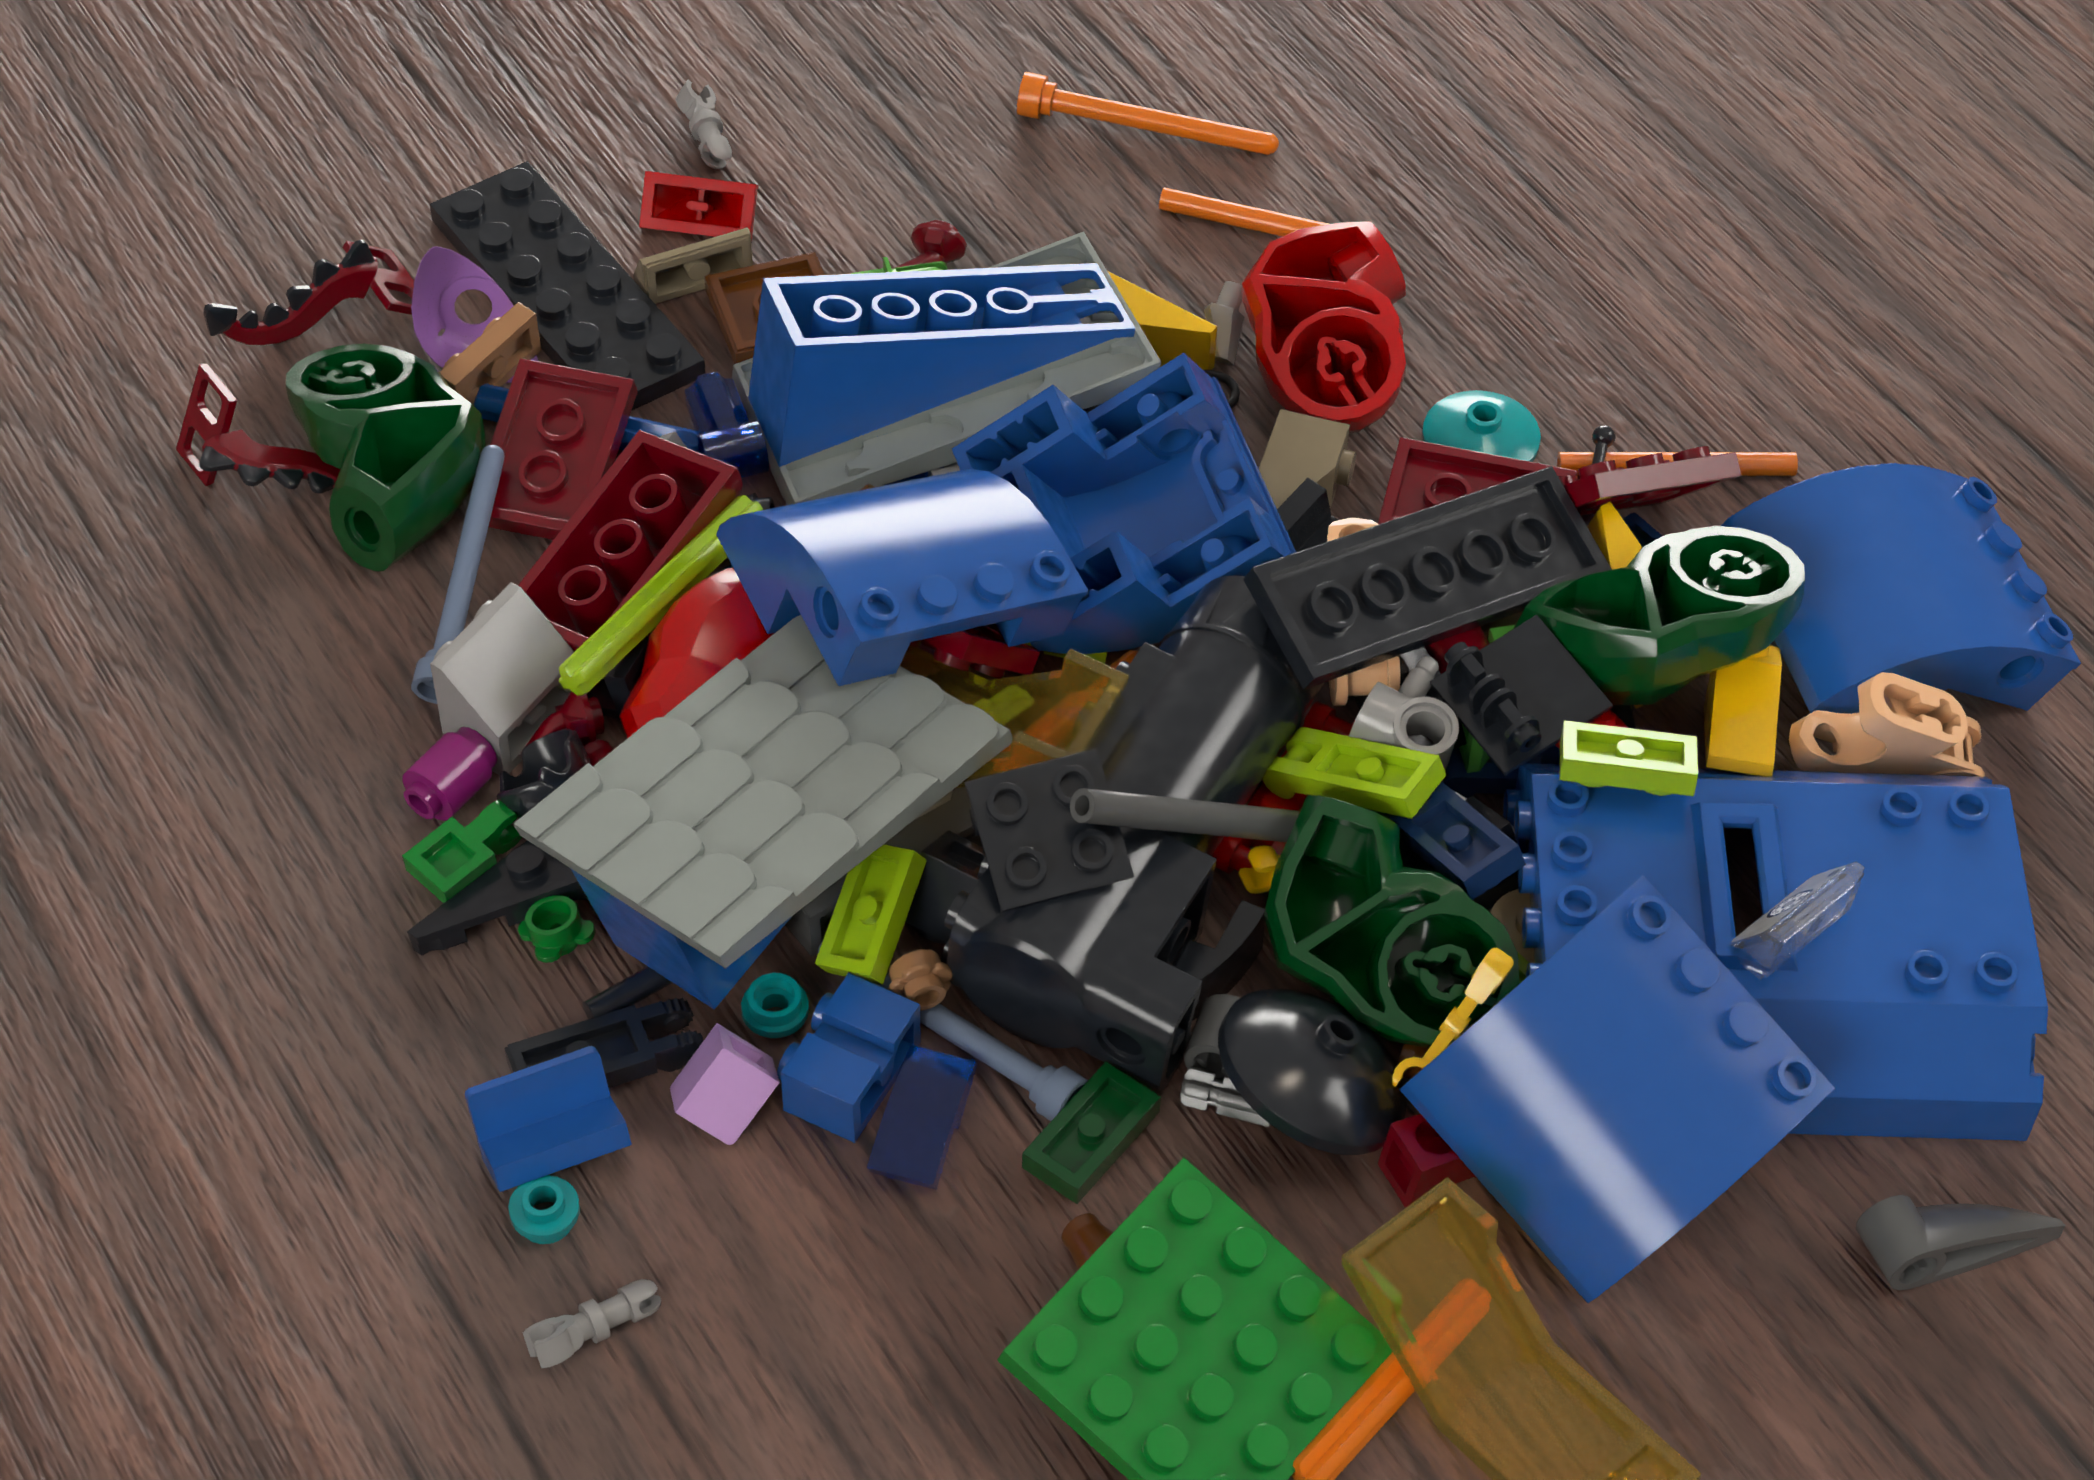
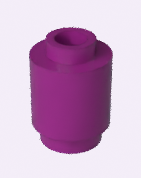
(449, 774)

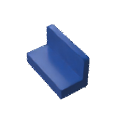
(546, 1118)

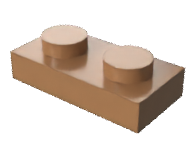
(495, 353)

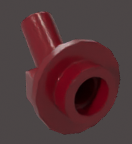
(936, 242)
(577, 714)

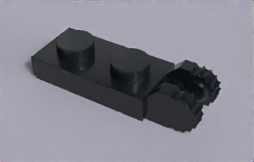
(620, 1041)

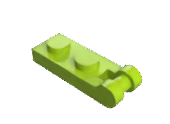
(1355, 772)

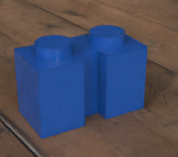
(851, 1058)

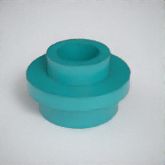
(775, 991)
(548, 1224)

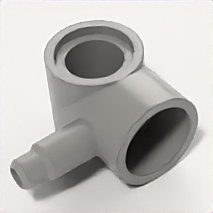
(1395, 715)

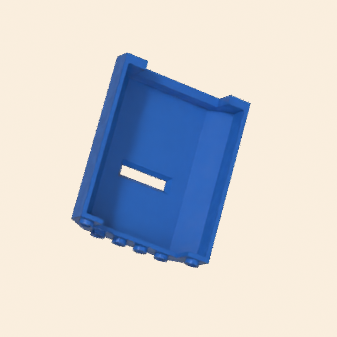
(1906, 1002)

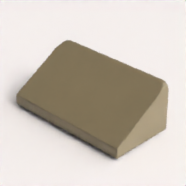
(684, 268)

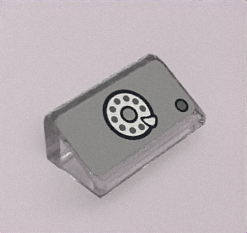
(1797, 920)

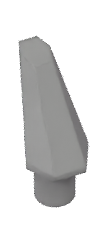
(1228, 321)

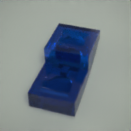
(922, 1116)

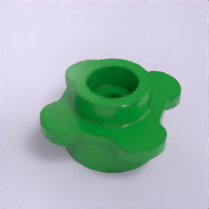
(555, 928)

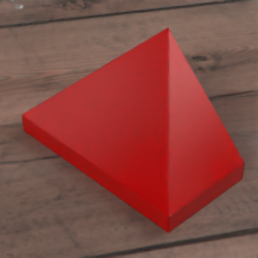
(696, 204)

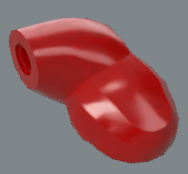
(1329, 322)
(693, 644)

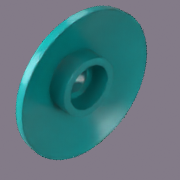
(1483, 424)

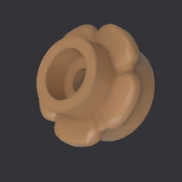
(920, 978)

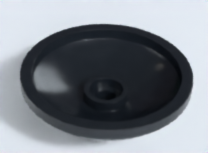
(1311, 1070)

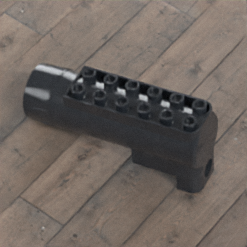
(1101, 962)

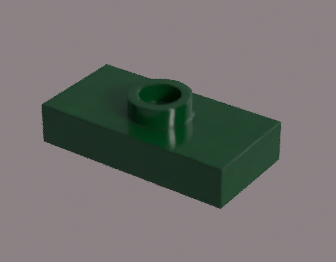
(1091, 1132)

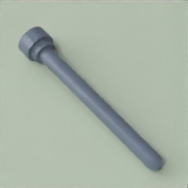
(465, 565)
(1047, 1086)

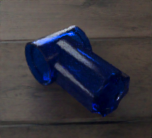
(724, 425)

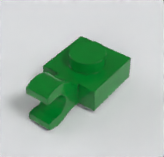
(460, 854)

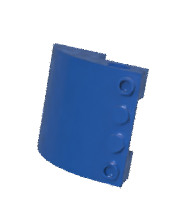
(1141, 494)
(905, 568)
(1913, 583)
(1617, 1090)

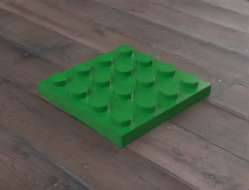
(1195, 1343)

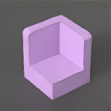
(724, 1085)

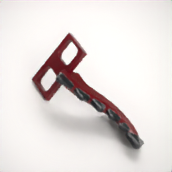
(312, 302)
(239, 452)

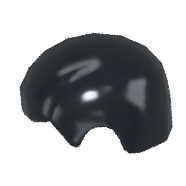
(545, 767)

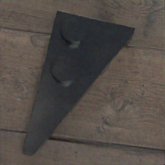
(502, 890)

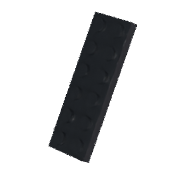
(582, 297)
(1422, 576)

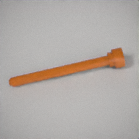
(1043, 97)

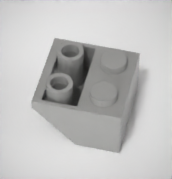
(501, 675)

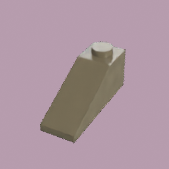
(1306, 448)

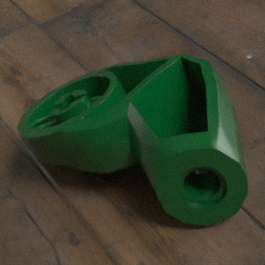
(399, 442)
(1674, 611)
(1376, 934)

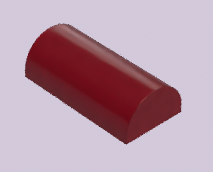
(627, 532)

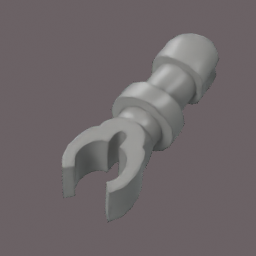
(705, 124)
(561, 1336)

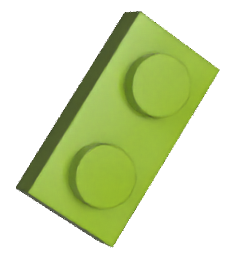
(1628, 758)
(871, 914)

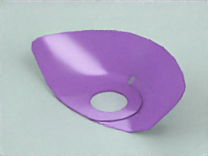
(436, 286)

